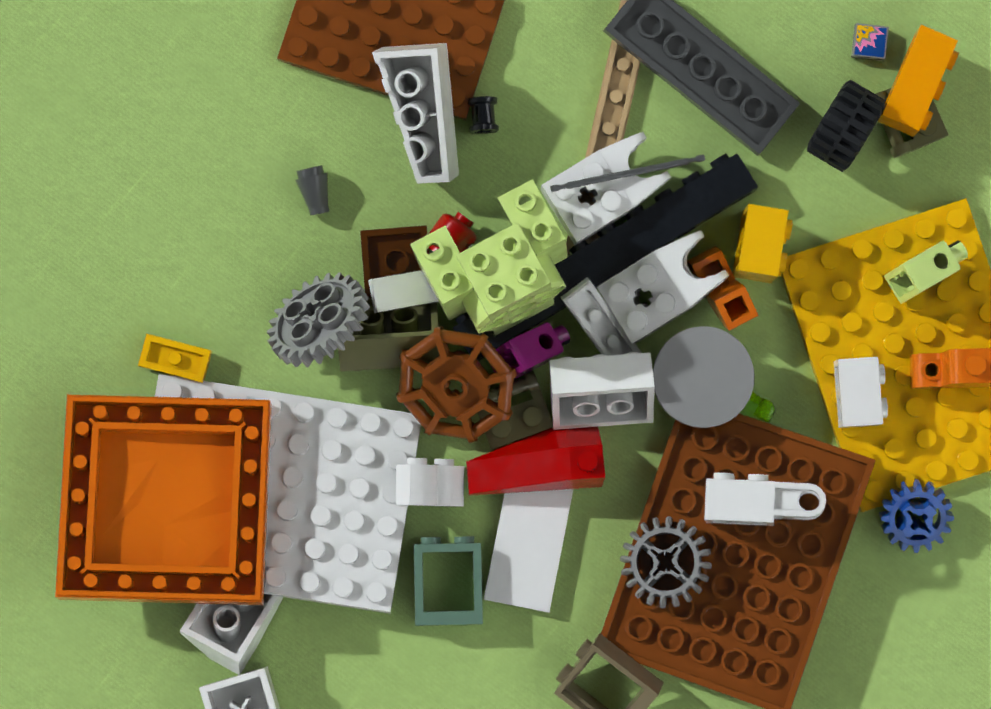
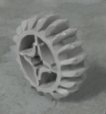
(687, 580)

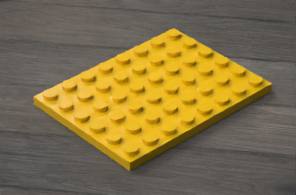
(853, 313)

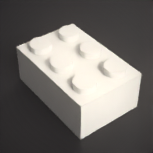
(601, 390)

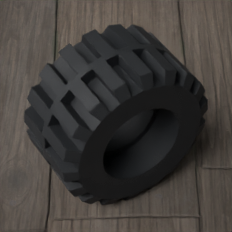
(846, 125)

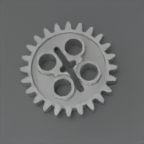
(318, 319)

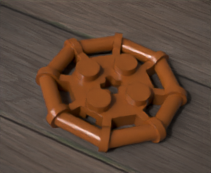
(461, 368)

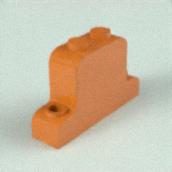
(954, 369)

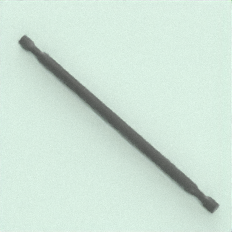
(627, 173)

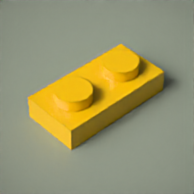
(174, 358)

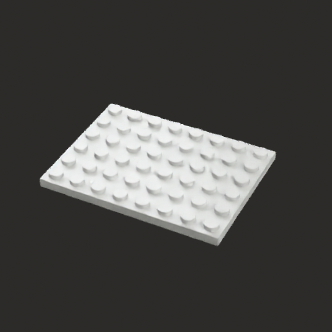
(329, 494)

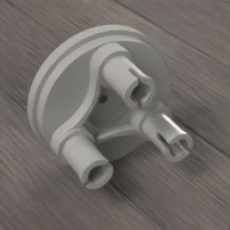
(703, 377)

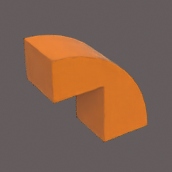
(730, 298)

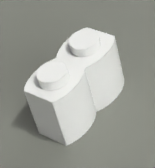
(430, 484)

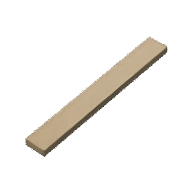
(612, 107)

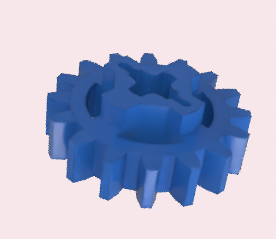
(910, 529)

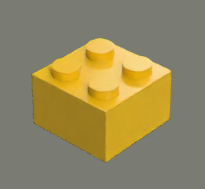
(761, 243)

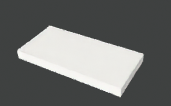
(528, 548)

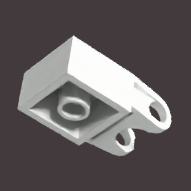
(612, 198)
(668, 280)
(757, 500)

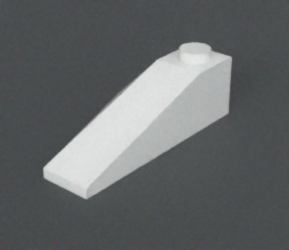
(229, 631)

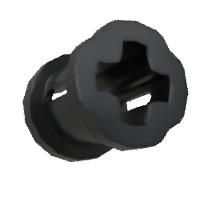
(483, 115)

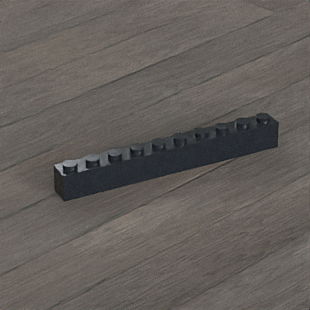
(641, 234)

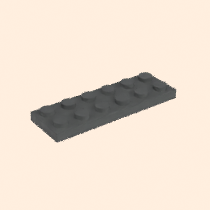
(703, 70)

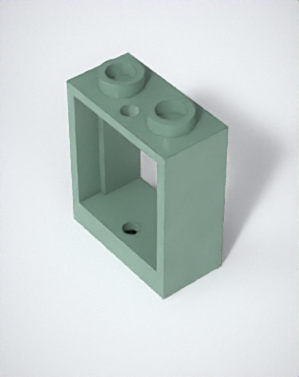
(456, 617)

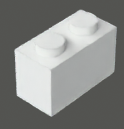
(860, 392)

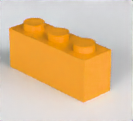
(919, 81)

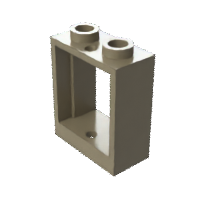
(580, 699)

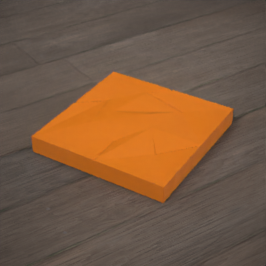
(164, 500)

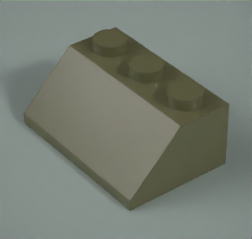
(387, 336)

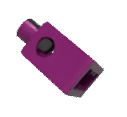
(534, 348)

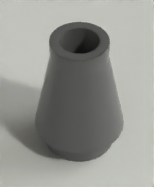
(314, 189)

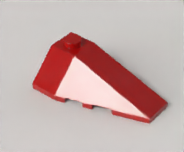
(540, 463)

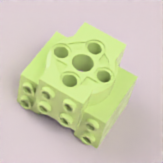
(503, 275)

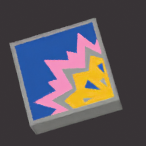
(869, 42)

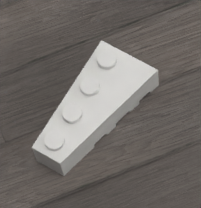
(423, 107)

